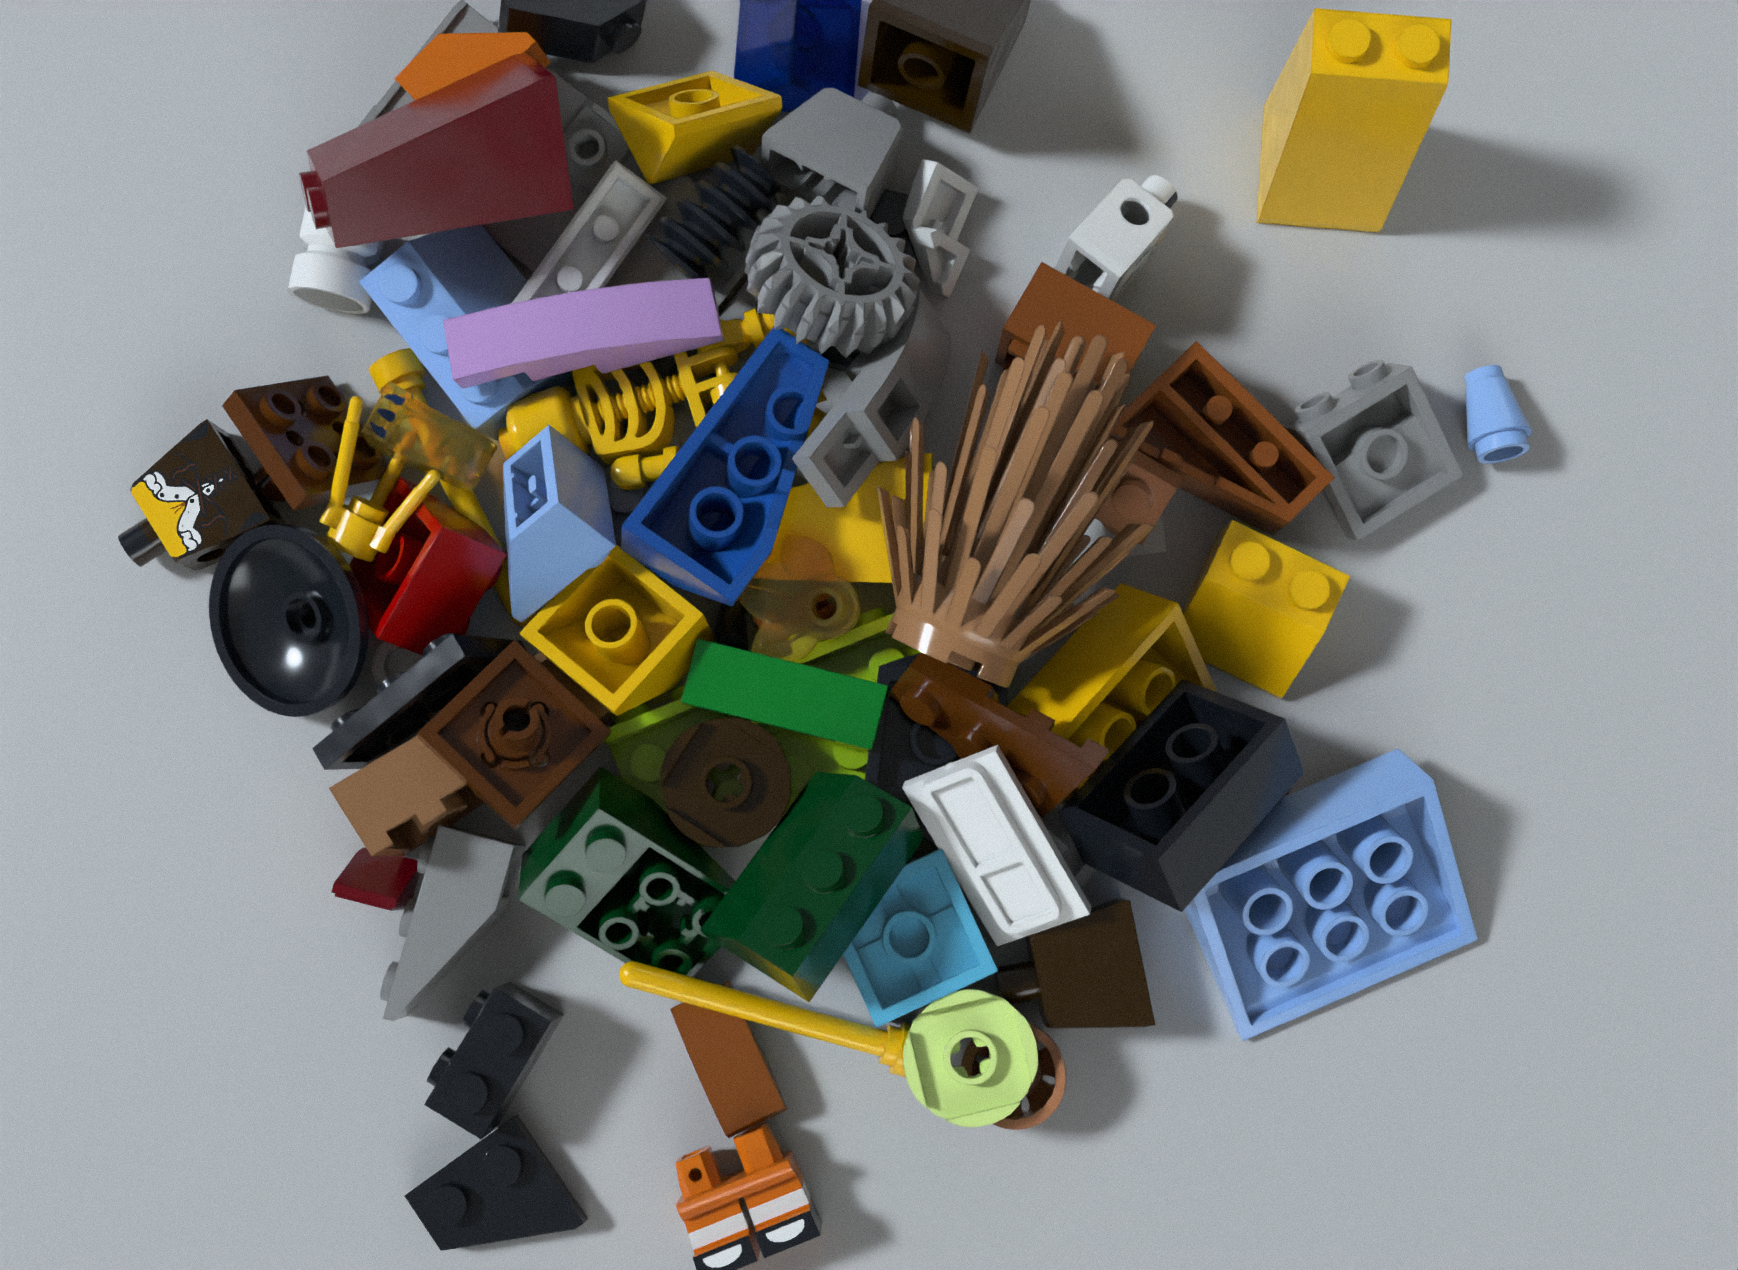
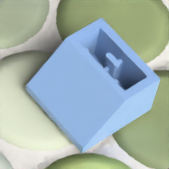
(553, 519)

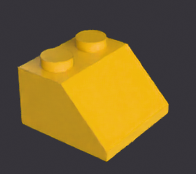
(1260, 607)
(619, 633)

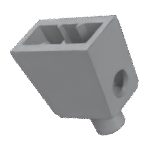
(835, 149)

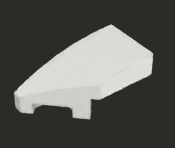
(934, 221)

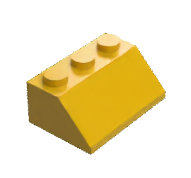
(1115, 671)

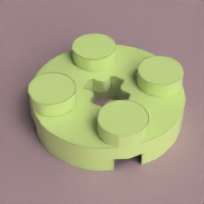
(1003, 1076)

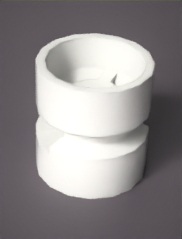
(331, 275)

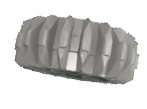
(831, 276)

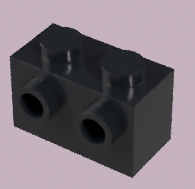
(493, 1059)

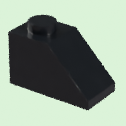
(575, 27)

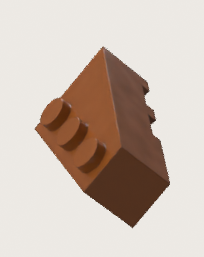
(1224, 443)

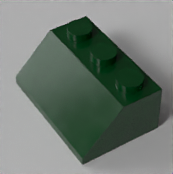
(816, 880)

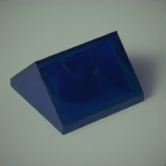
(798, 47)

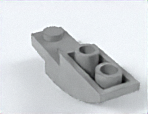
(878, 407)

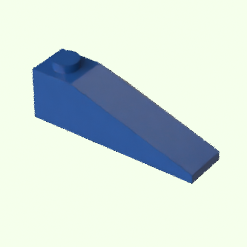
(726, 489)

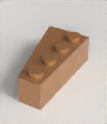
(411, 791)

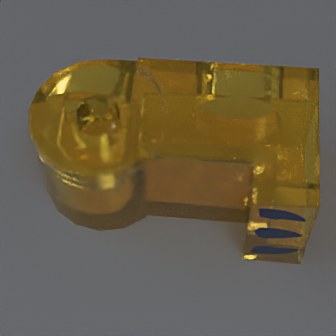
(427, 439)

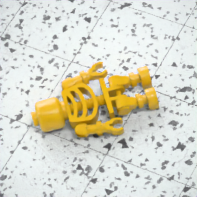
(636, 455)

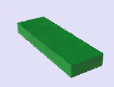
(785, 694)

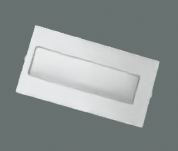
(997, 846)

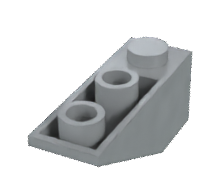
(460, 898)

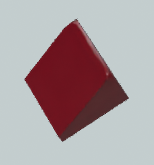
(378, 880)

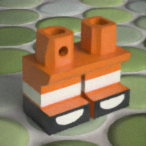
(718, 1214)

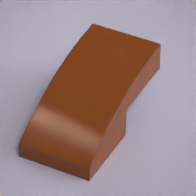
(729, 1067)

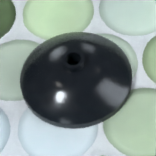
(288, 619)

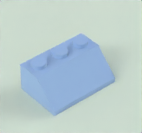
(444, 279)

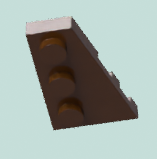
(973, 720)

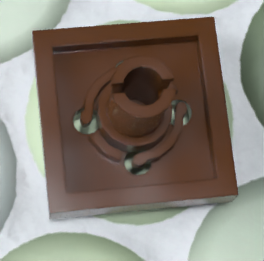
(297, 439)
(514, 733)

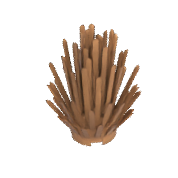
(1015, 514)

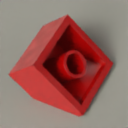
(428, 575)

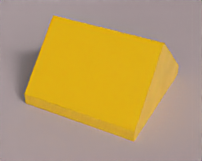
(692, 122)

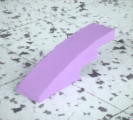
(583, 329)

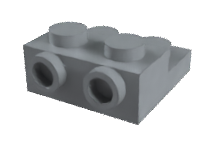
(1377, 445)

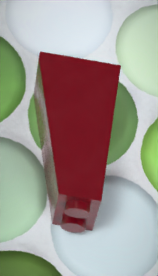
(446, 161)

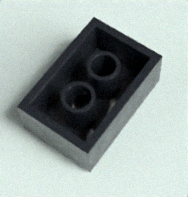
(1182, 793)

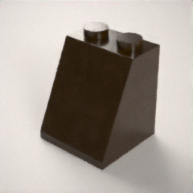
(939, 53)

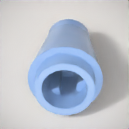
(1494, 417)

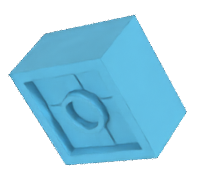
(917, 942)

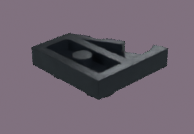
(496, 1193)

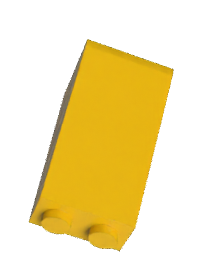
(1349, 117)

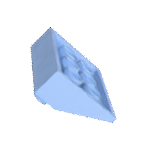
(1332, 895)

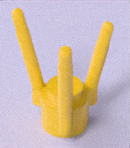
(361, 525)

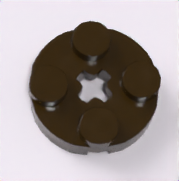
(690, 792)

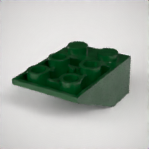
(625, 878)

